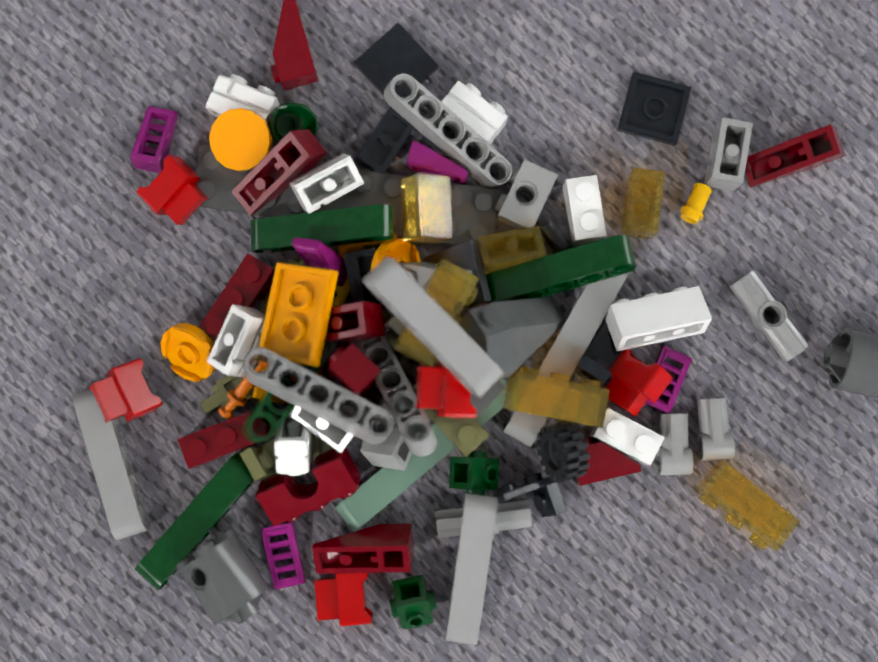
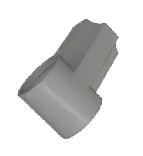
(714, 434)
(674, 452)

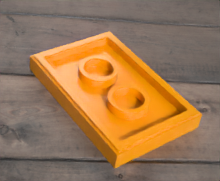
(298, 312)

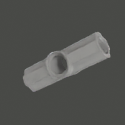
(781, 332)
(509, 516)

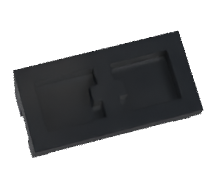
(384, 141)
(358, 266)

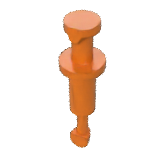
(237, 396)

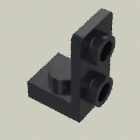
(599, 357)
(546, 494)

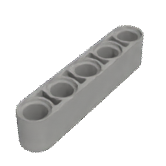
(432, 129)
(433, 326)
(308, 382)
(399, 397)
(111, 469)
(471, 568)

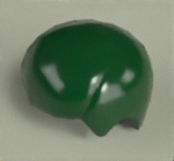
(289, 118)

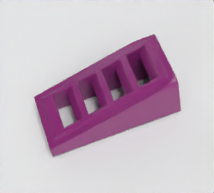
(137, 156)
(426, 161)
(318, 255)
(667, 405)
(269, 545)

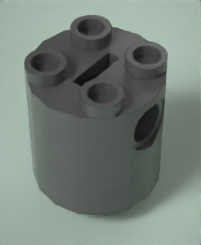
(853, 362)
(224, 579)

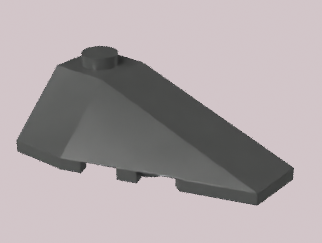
(512, 329)

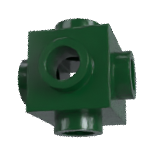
(474, 473)
(412, 602)

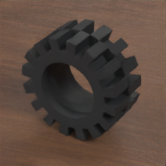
(563, 451)

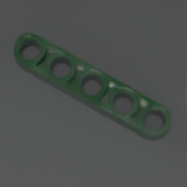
(330, 227)
(563, 270)
(268, 413)
(195, 522)

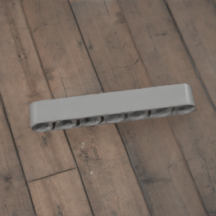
(568, 348)

